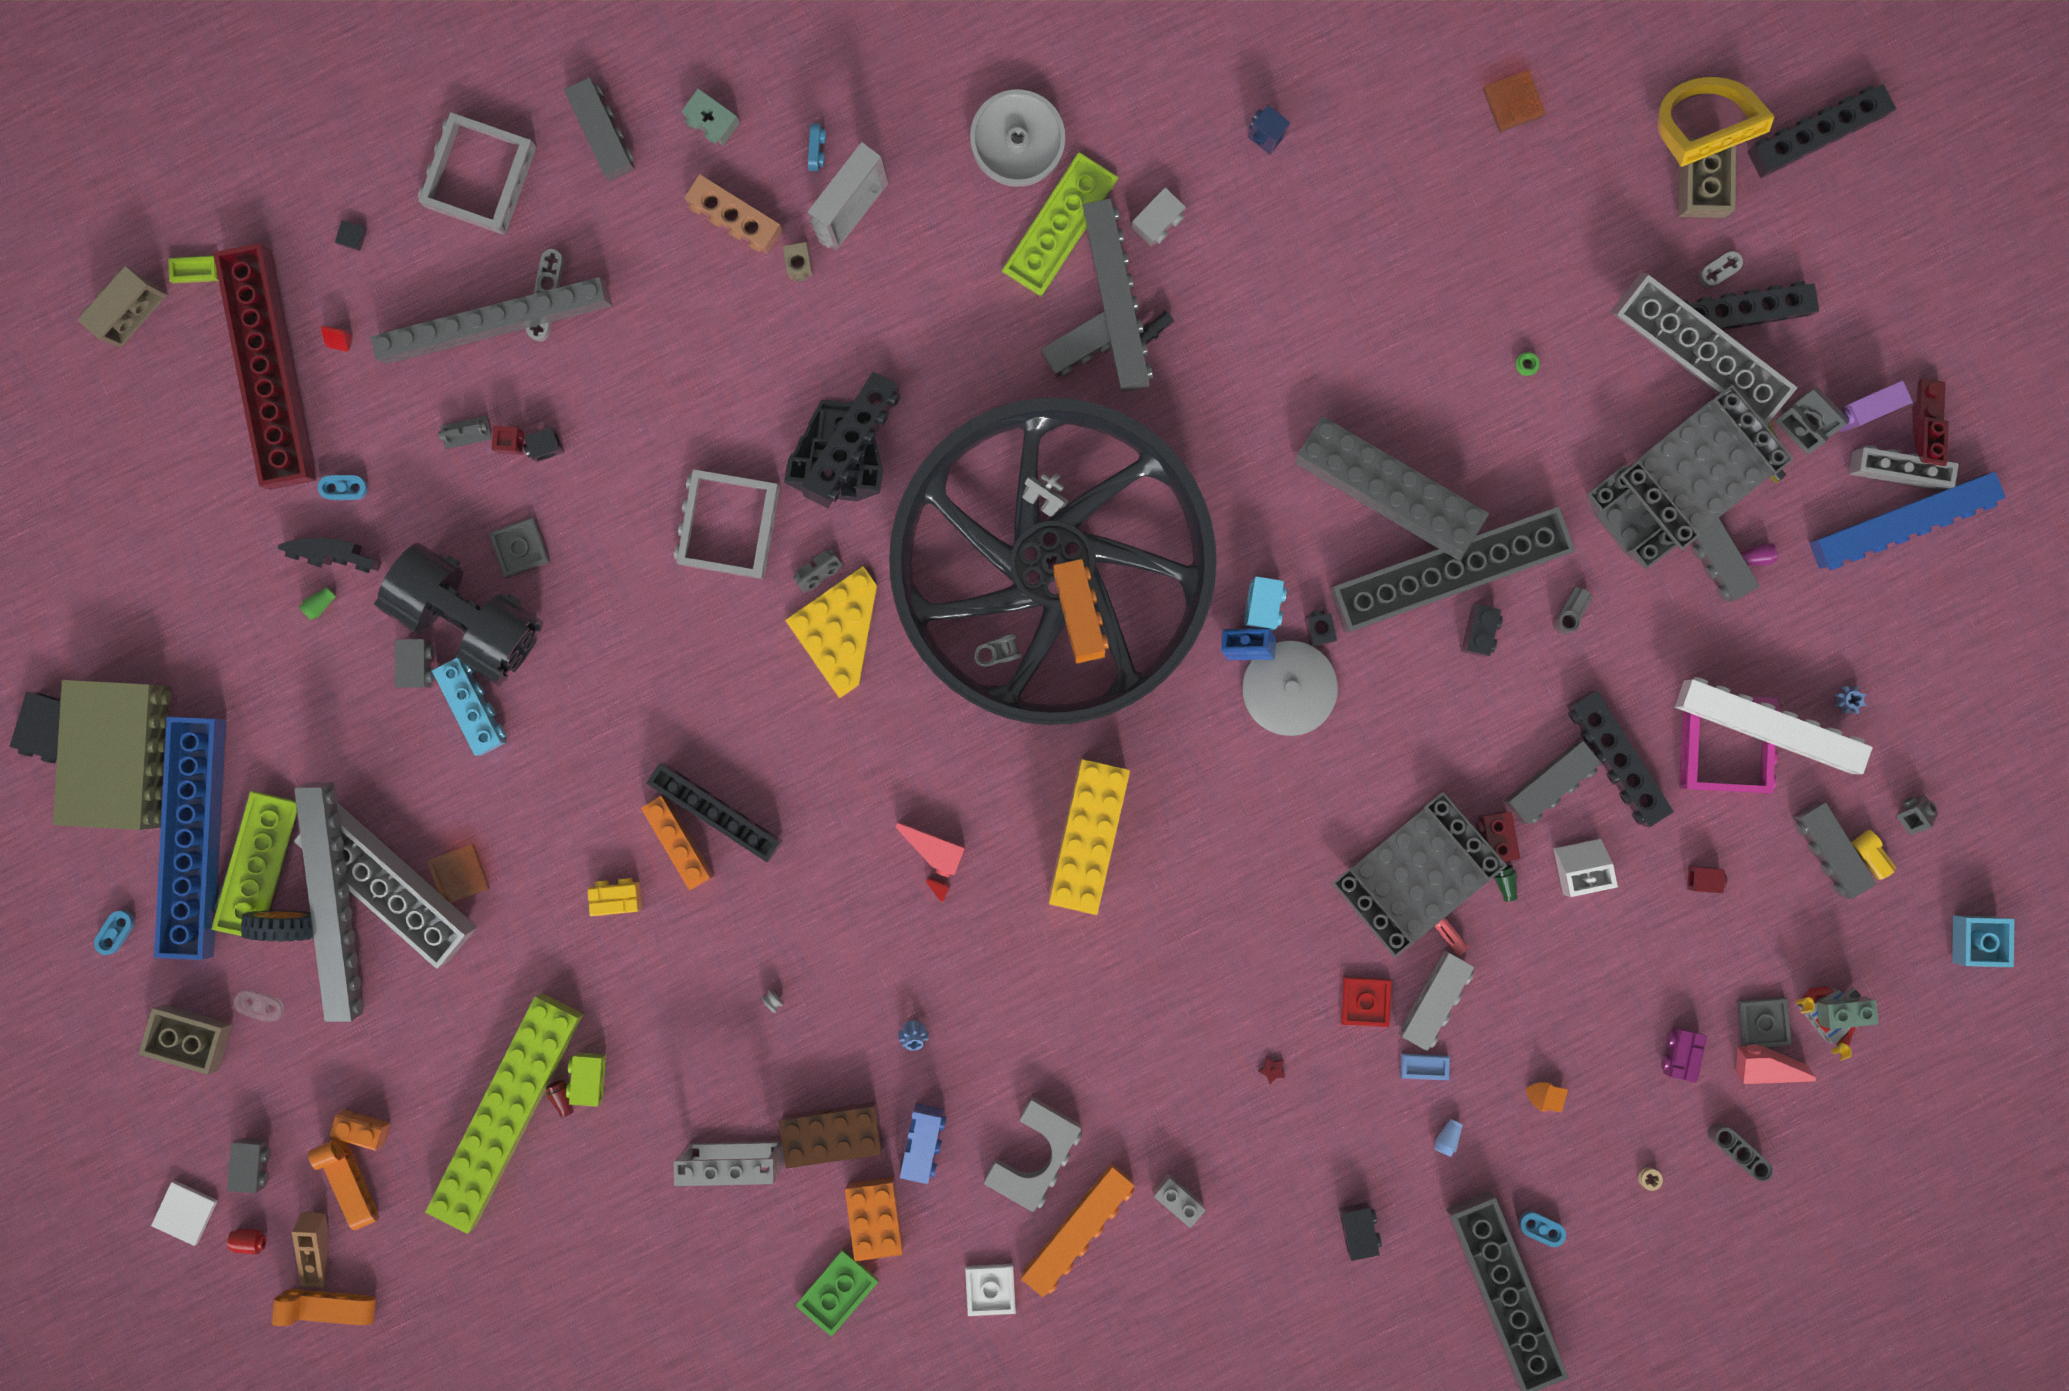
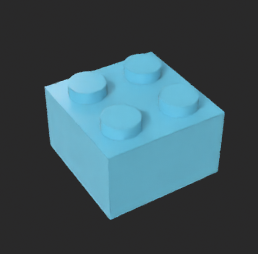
(1264, 603)
(1983, 941)

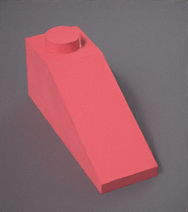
(935, 850)
(1762, 1065)

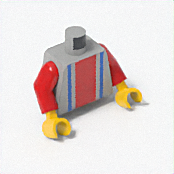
(1808, 1007)

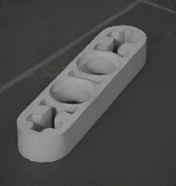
(541, 275)

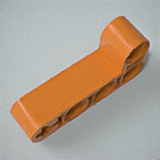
(345, 1181)
(322, 1307)

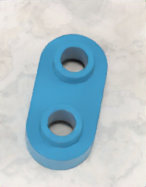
(815, 157)
(344, 487)
(114, 930)
(1541, 1228)

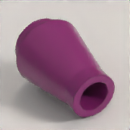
(1760, 555)

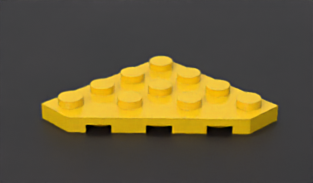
(837, 629)

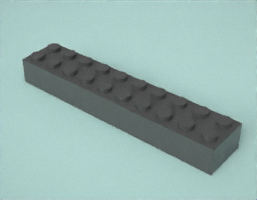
(1441, 575)

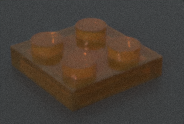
(1514, 101)
(458, 873)

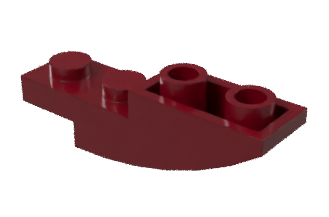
(1928, 422)

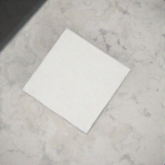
(184, 1213)
(990, 1289)

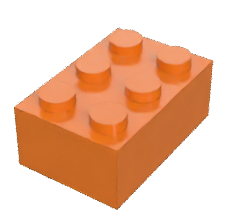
(874, 1219)

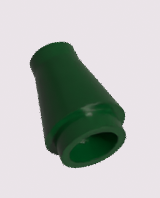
(1507, 883)

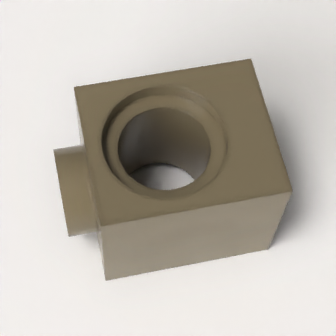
(794, 252)

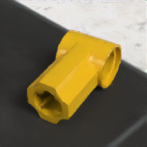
(1870, 851)

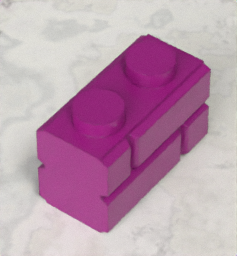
(1684, 1054)

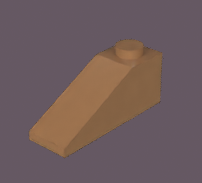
(311, 1248)

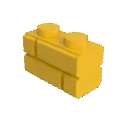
(614, 898)

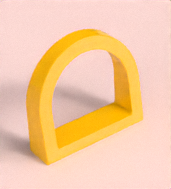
(1686, 151)

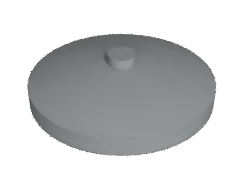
(1017, 138)
(1291, 691)

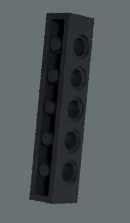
(1877, 106)
(1803, 305)
(875, 389)
(1657, 805)
(714, 812)

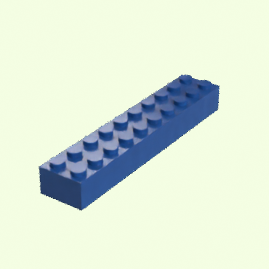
(189, 838)

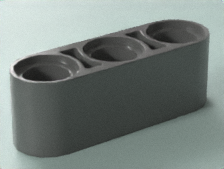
(1748, 1159)

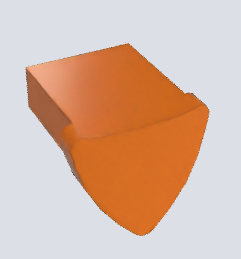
(1547, 1096)

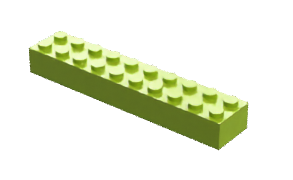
(504, 1113)

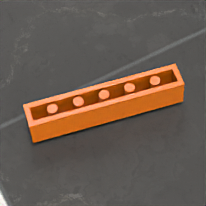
(1077, 1230)

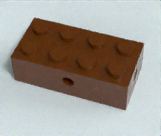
(831, 1135)

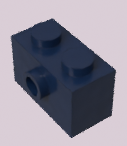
(1268, 129)

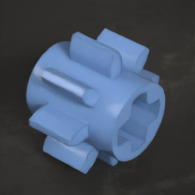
(1846, 694)
(913, 1035)

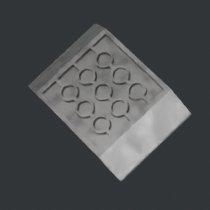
(1705, 466)
(1419, 875)

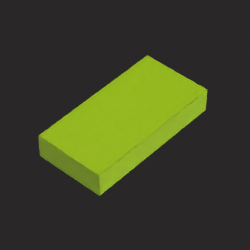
(192, 269)

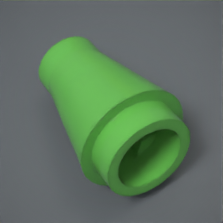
(316, 604)

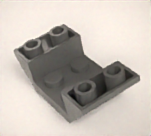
(1629, 521)

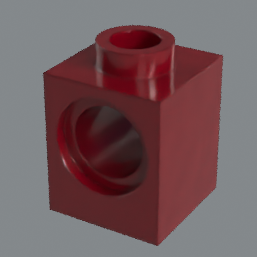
(508, 440)
(1706, 879)

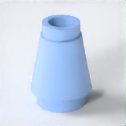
(1448, 1138)

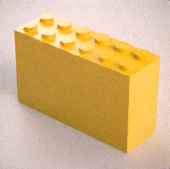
(1088, 836)

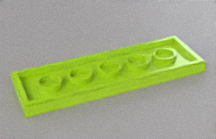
(1058, 225)
(255, 859)

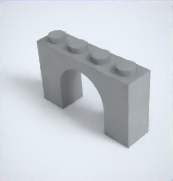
(1029, 1188)

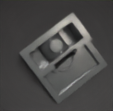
(1811, 420)

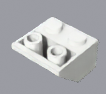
(1585, 868)

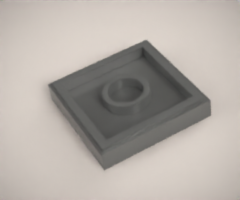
(519, 547)
(1764, 1022)

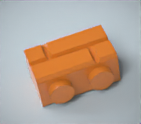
(359, 1129)

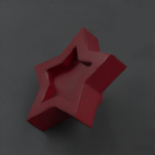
(1272, 1069)

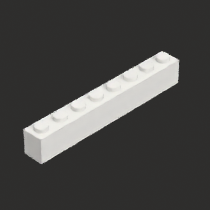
(1773, 726)

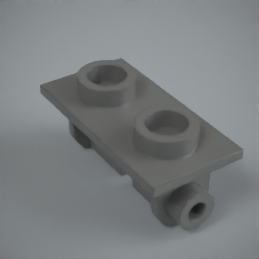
(465, 432)
(809, 578)

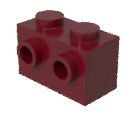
(1500, 834)

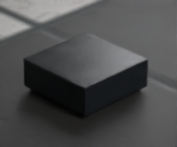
(350, 235)

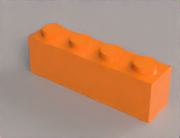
(1079, 611)
(677, 842)

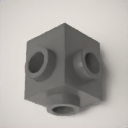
(1917, 814)

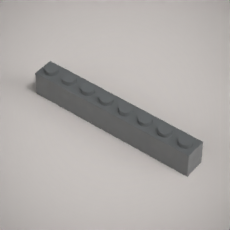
(1116, 295)

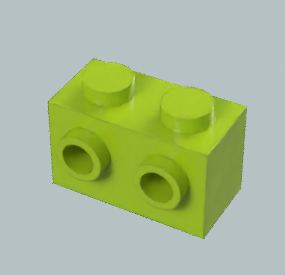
(586, 1079)

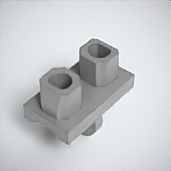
(1036, 488)

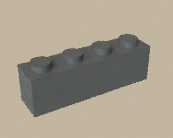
(599, 129)
(1077, 346)
(1724, 562)
(1552, 782)
(1834, 850)

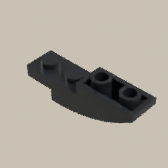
(328, 550)

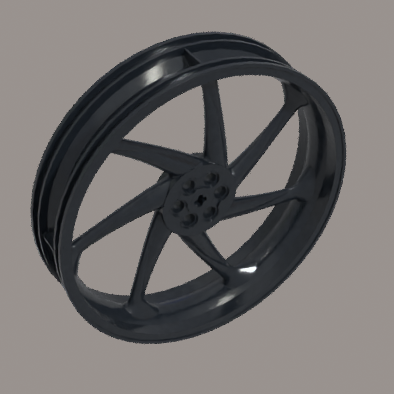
(1036, 419)

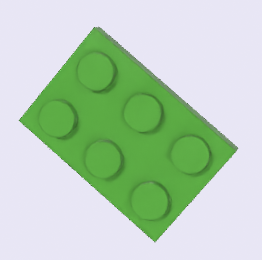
(837, 1292)

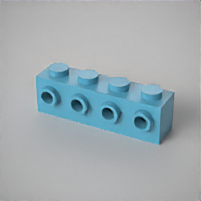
(470, 707)

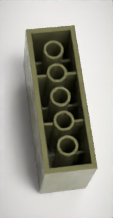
(111, 755)

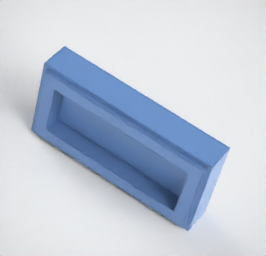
(1425, 1066)

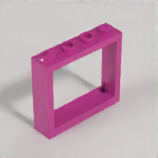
(1689, 758)

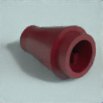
(557, 1095)

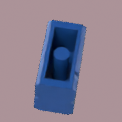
(1248, 644)

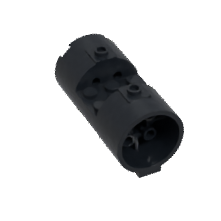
(426, 586)

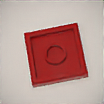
(1366, 1001)

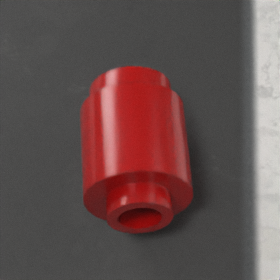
(246, 1241)

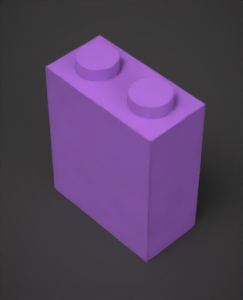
(1875, 405)

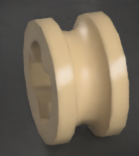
(1657, 1181)

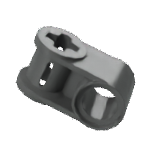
(999, 651)

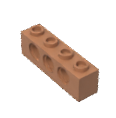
(704, 190)

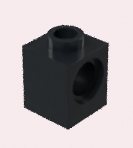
(543, 444)
(1316, 638)

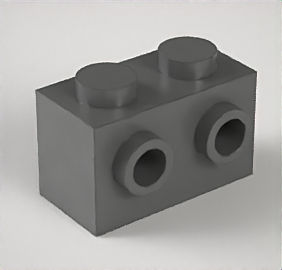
(413, 663)
(248, 1165)

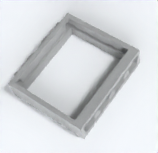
(511, 189)
(848, 197)
(765, 533)
(729, 1163)

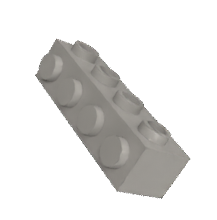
(1901, 468)
(1436, 1001)

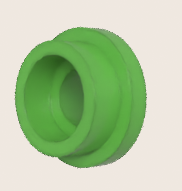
(1534, 362)

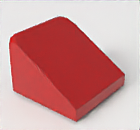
(336, 338)
(938, 887)

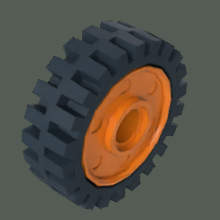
(277, 925)

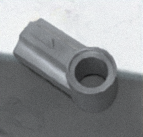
(1573, 609)

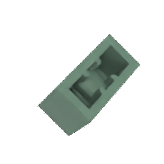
(703, 106)
(1847, 1012)

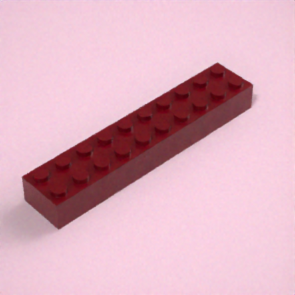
(264, 366)

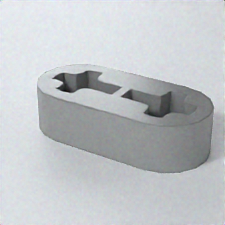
(1718, 265)

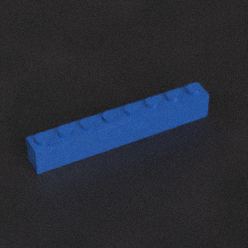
(1907, 520)

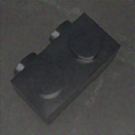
(1481, 630)
(1359, 1231)

